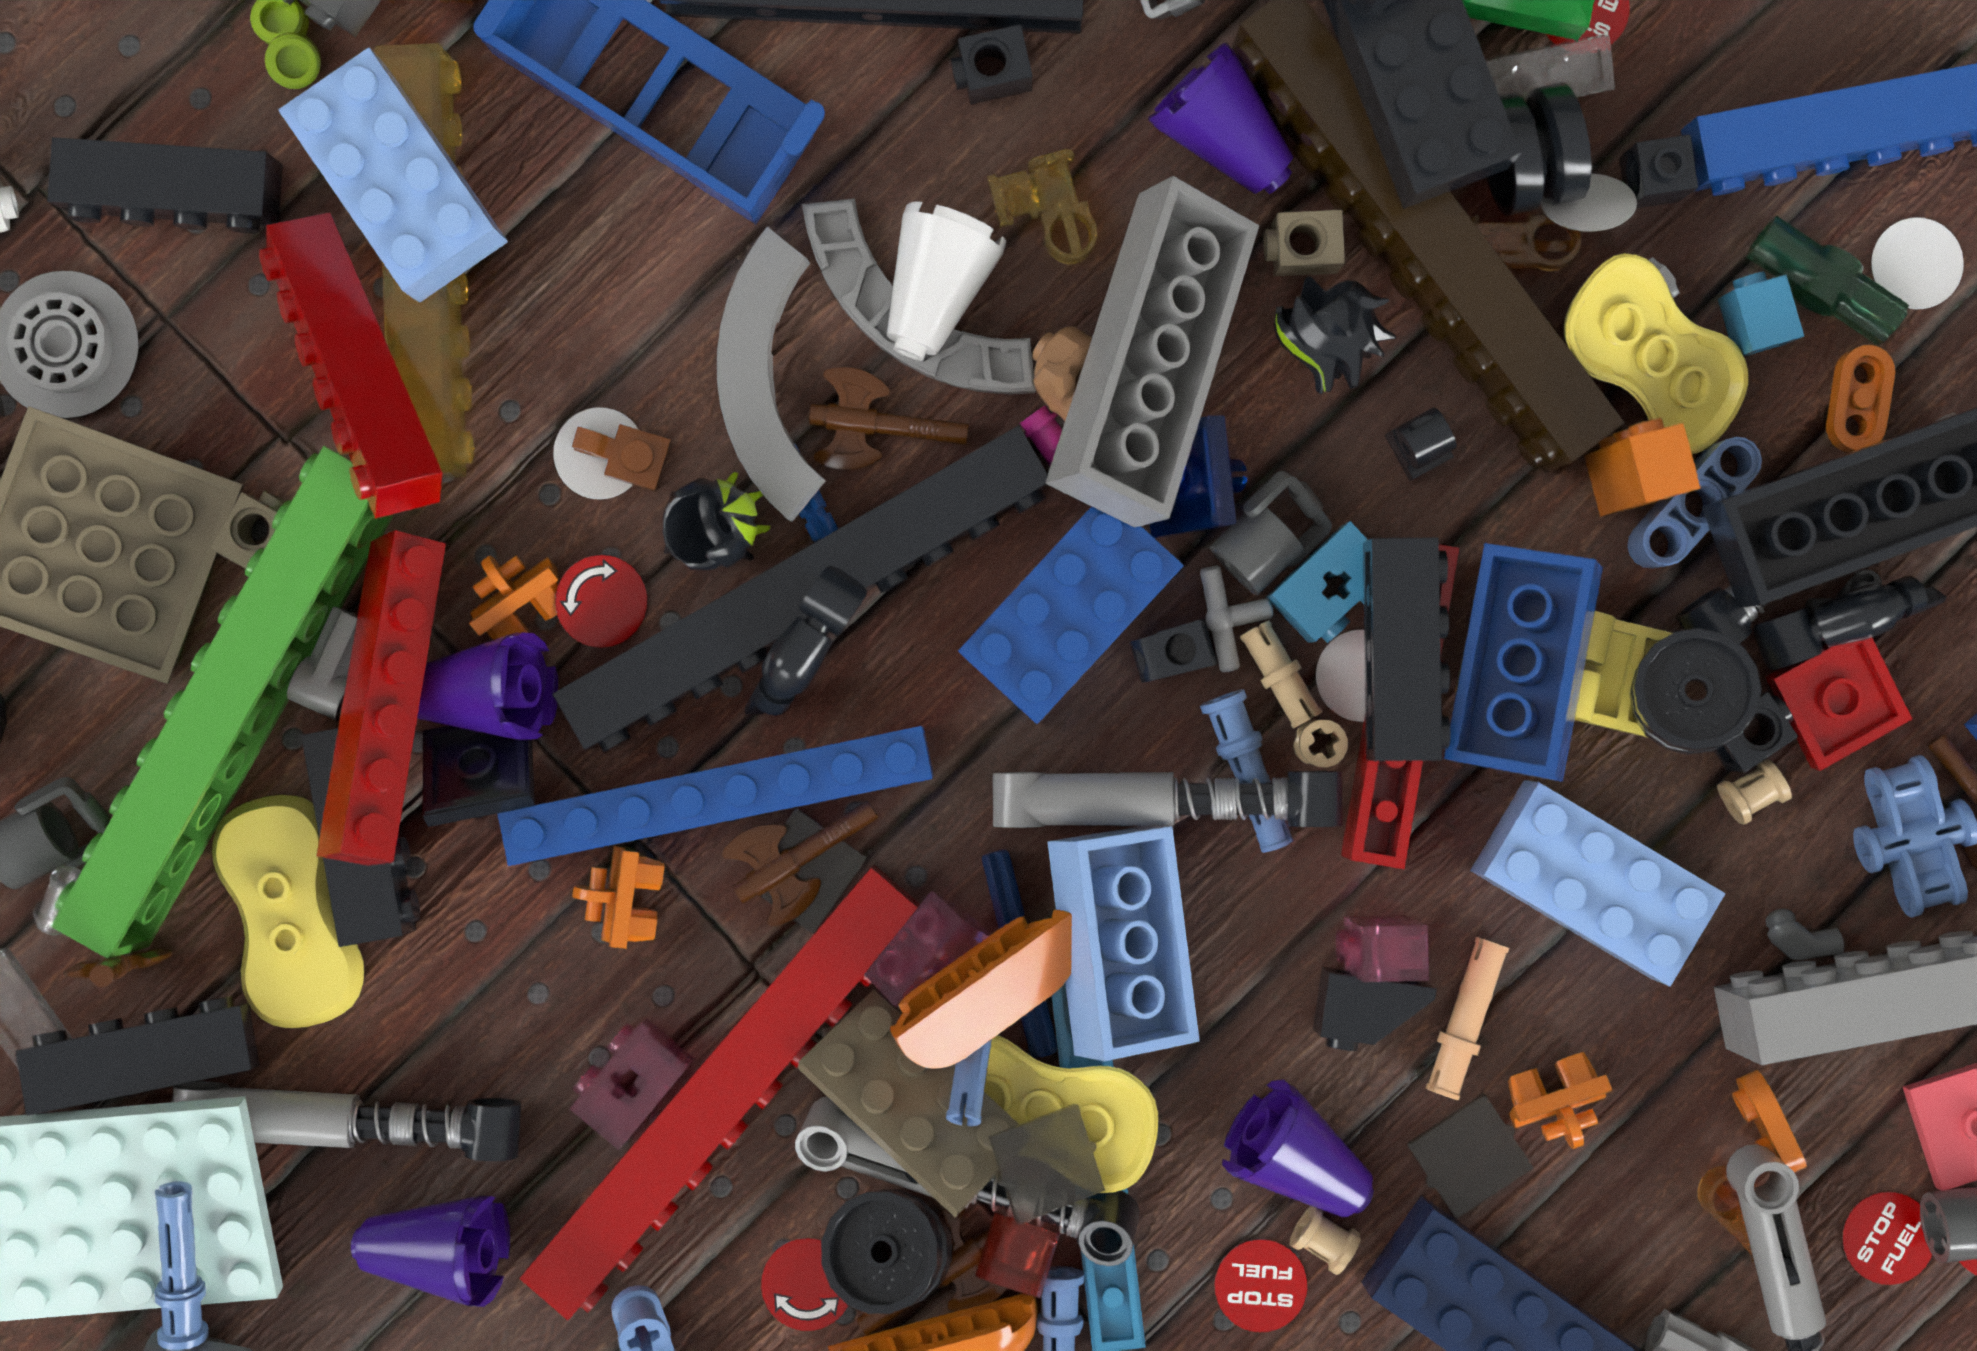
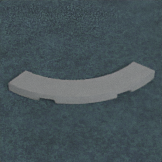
(866, 297)
(747, 375)

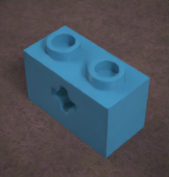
(1300, 594)

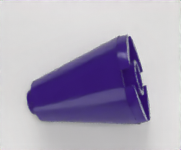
(1226, 123)
(493, 688)
(1295, 1153)
(439, 1248)

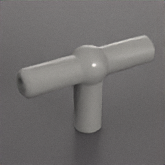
(1221, 617)

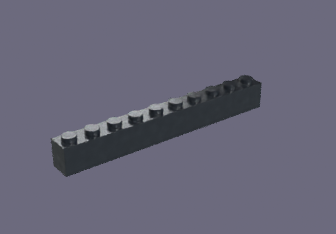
(755, 614)

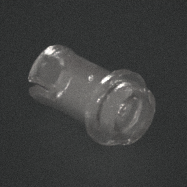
(45, 910)

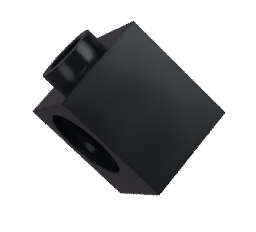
(1007, 46)
(1660, 170)
(1775, 733)

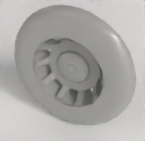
(61, 343)

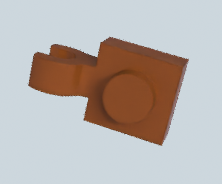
(631, 457)

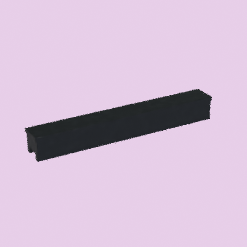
(1033, 15)

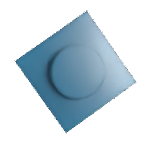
(1760, 313)

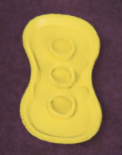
(1636, 337)
(291, 949)
(1112, 1102)

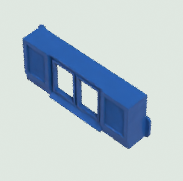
(744, 146)

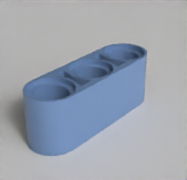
(1673, 518)

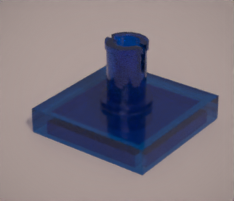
(1206, 484)

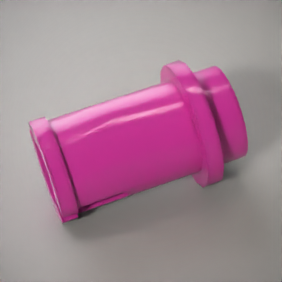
(1043, 432)

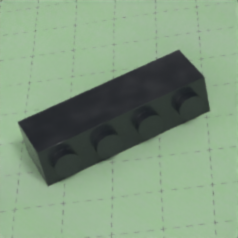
(164, 183)
(1404, 649)
(364, 899)
(136, 1058)

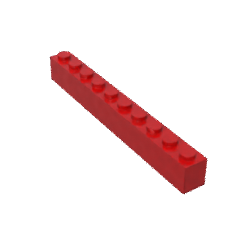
(718, 1096)

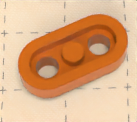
(1864, 402)
(1759, 1104)

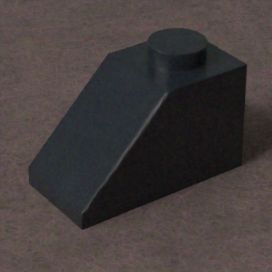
(1364, 1011)

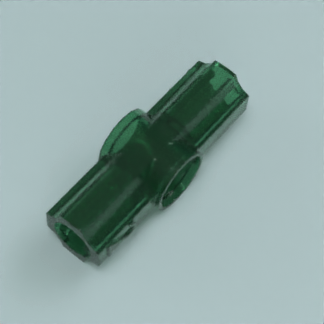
(1828, 280)

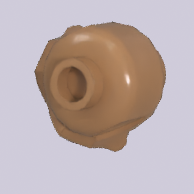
(1059, 366)

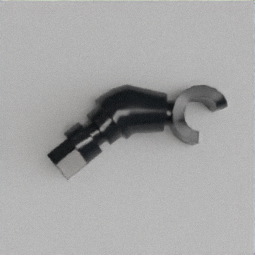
(1842, 620)
(805, 642)

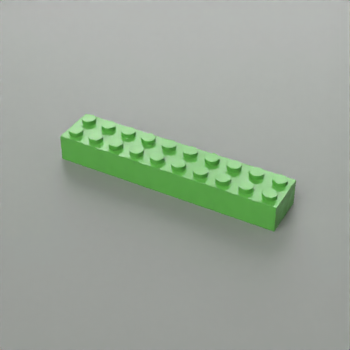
(222, 714)

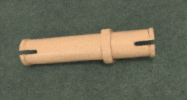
(1467, 1019)

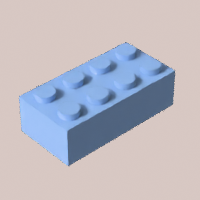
(393, 175)
(1597, 882)
(1128, 942)

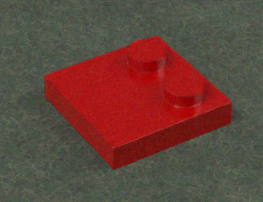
(1839, 701)

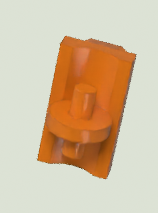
(498, 612)
(622, 920)
(1580, 1089)

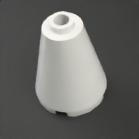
(937, 276)

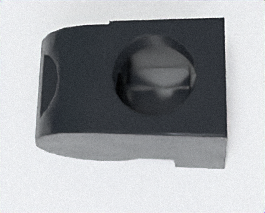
(1422, 443)
(1174, 651)

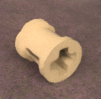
(1336, 746)
(1754, 791)
(1325, 1239)

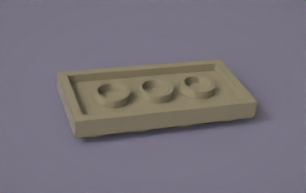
(905, 1104)

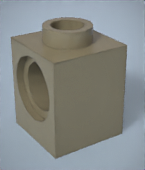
(1322, 227)
(235, 536)

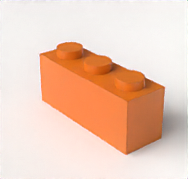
(1641, 467)

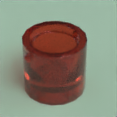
(1017, 1255)

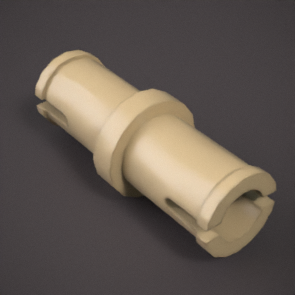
(1281, 674)

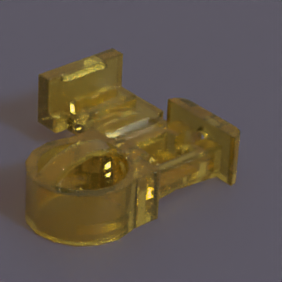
(1048, 191)

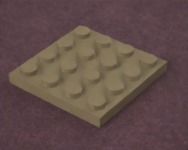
(105, 544)

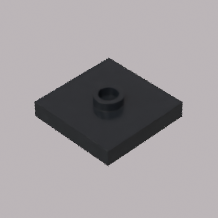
(474, 774)

